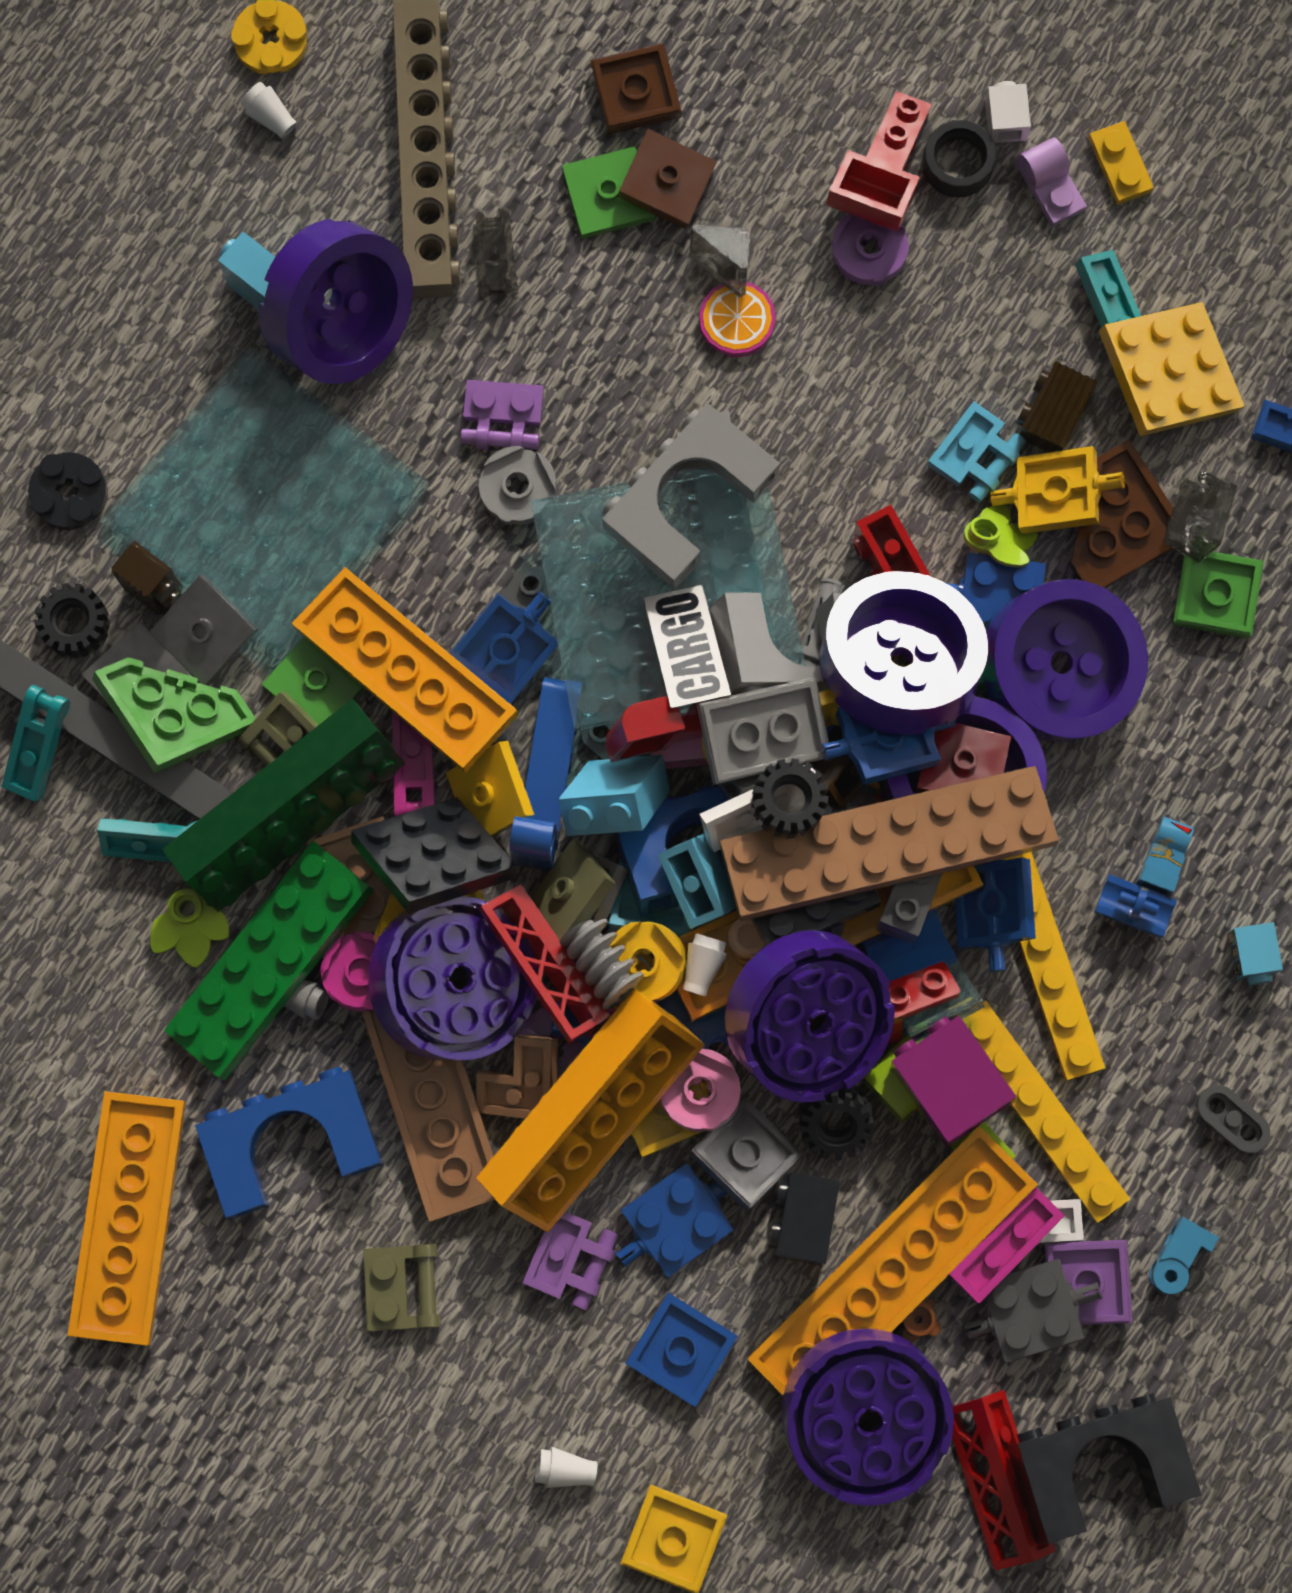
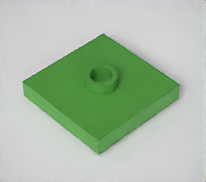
(594, 192)
(1218, 594)
(313, 681)

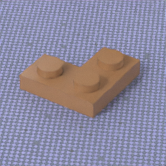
(531, 1079)

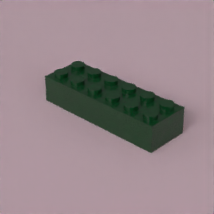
(284, 806)

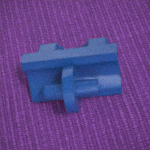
(1135, 906)

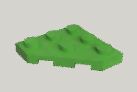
(170, 711)

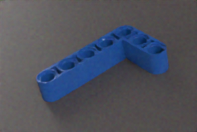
(537, 837)

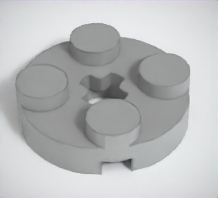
(497, 477)

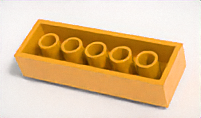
(590, 1111)

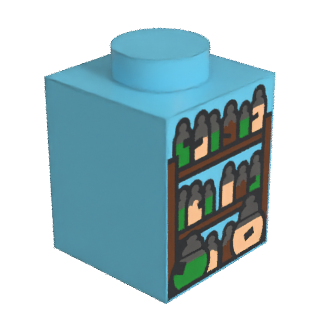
(1255, 953)

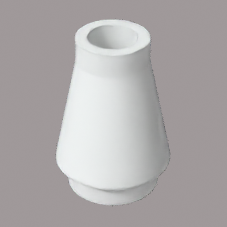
(267, 109)
(703, 962)
(564, 1469)

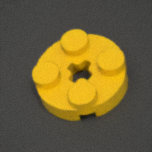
(272, 57)
(668, 952)

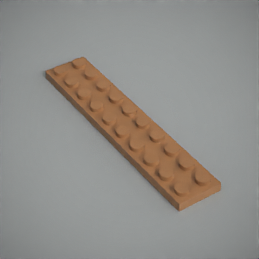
(427, 1096)

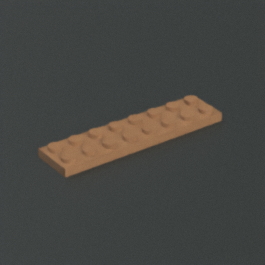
(890, 843)

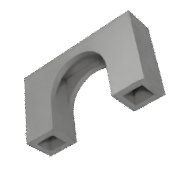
(707, 444)
(747, 648)

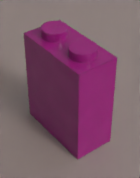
(951, 1079)

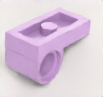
(1047, 176)

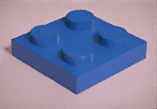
(681, 1349)

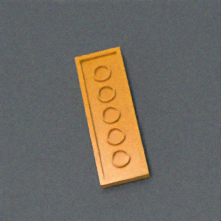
(405, 669)
(127, 1218)

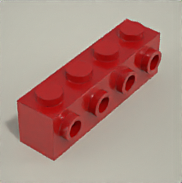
(886, 544)

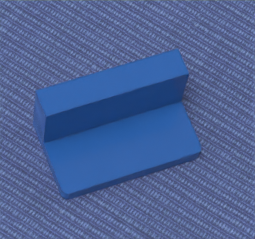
(901, 958)

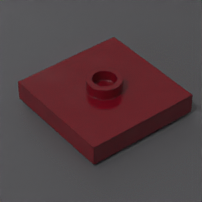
(965, 756)

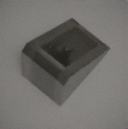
(722, 254)

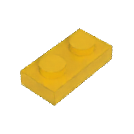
(1121, 162)

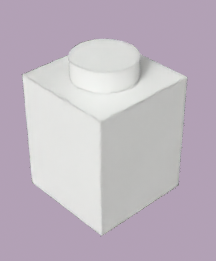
(1007, 112)

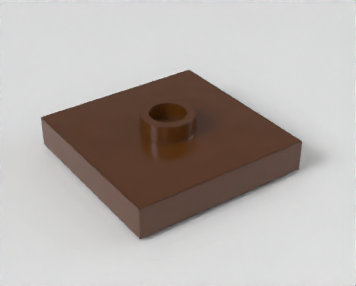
(636, 88)
(666, 179)

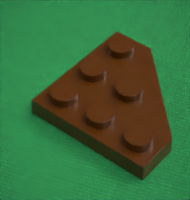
(1129, 522)

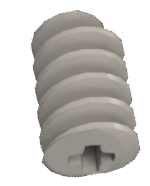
(601, 962)

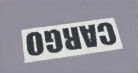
(686, 646)

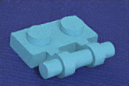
(967, 444)

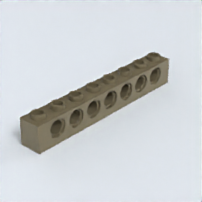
(412, 21)

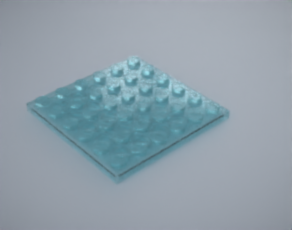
(265, 497)
(602, 586)

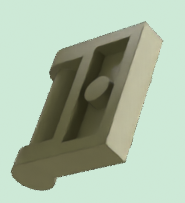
(285, 724)
(388, 1287)

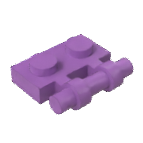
(505, 404)
(558, 1254)

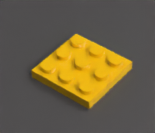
(1171, 368)

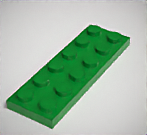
(268, 960)

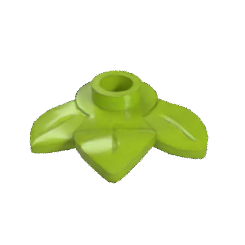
(999, 537)
(188, 933)

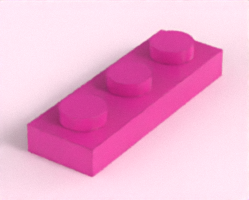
(1006, 1245)

